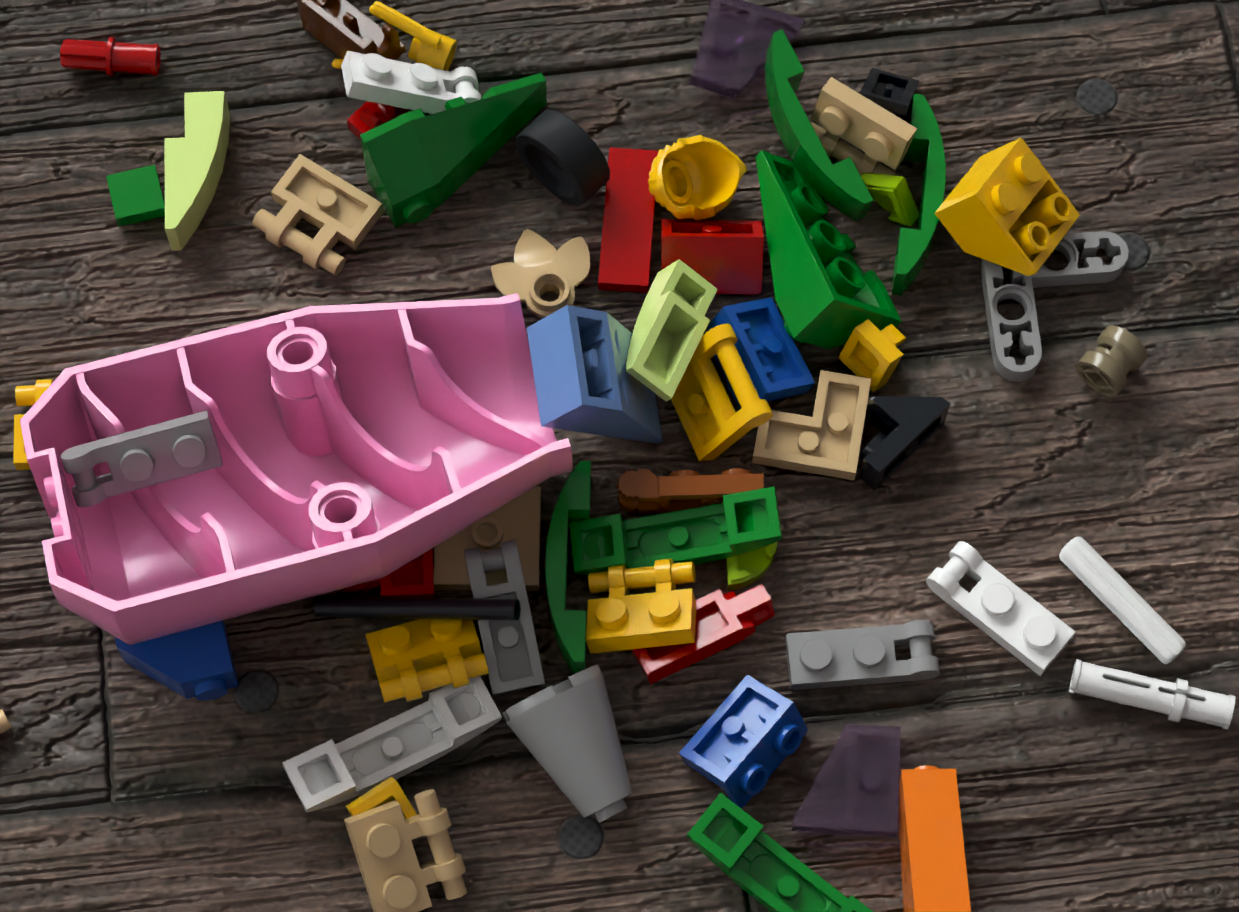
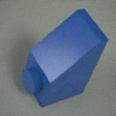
(187, 662)

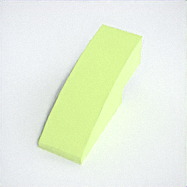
(194, 164)
(669, 328)

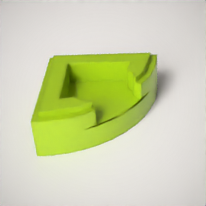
(893, 195)
(749, 566)

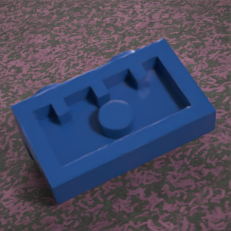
(765, 350)
(745, 740)

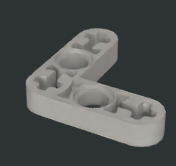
(1022, 291)

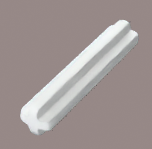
(1122, 600)

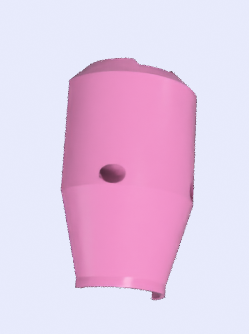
(340, 449)

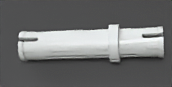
(1152, 694)

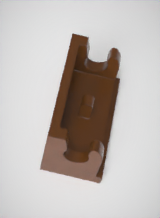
(346, 28)

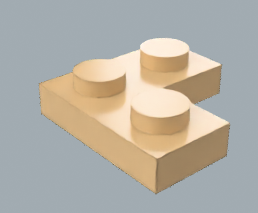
(820, 443)

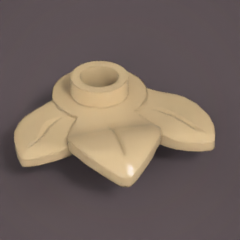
(543, 269)

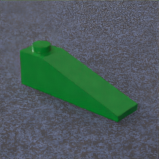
(424, 159)
(811, 263)

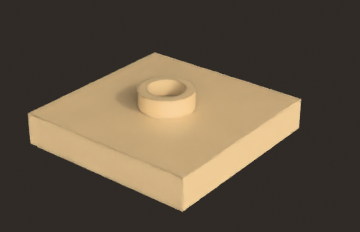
(515, 520)

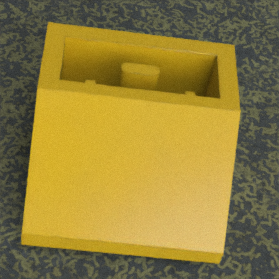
(1008, 210)

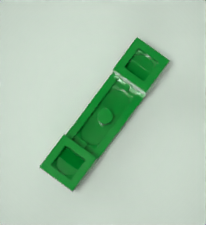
(927, 148)
(836, 183)
(695, 534)
(567, 625)
(761, 865)

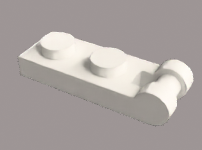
(406, 84)
(1001, 609)

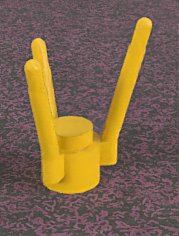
(427, 45)

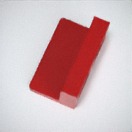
(718, 250)

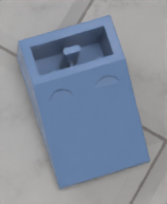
(584, 378)

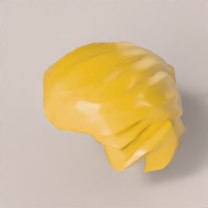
(695, 177)

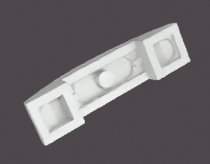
(392, 748)

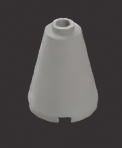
(576, 742)

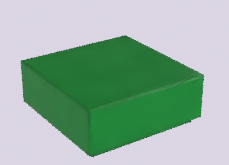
(136, 195)

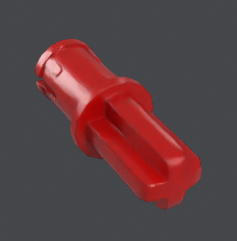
(111, 56)

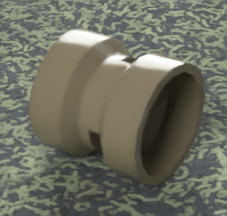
(1111, 361)

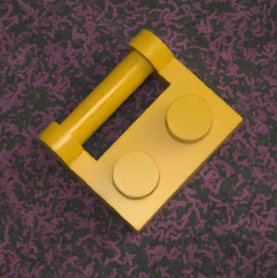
(703, 400)

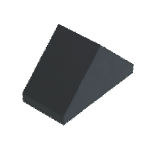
(890, 91)

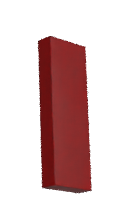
(627, 222)

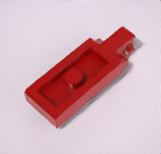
(719, 624)

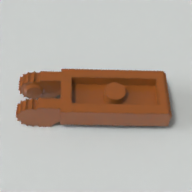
(681, 490)

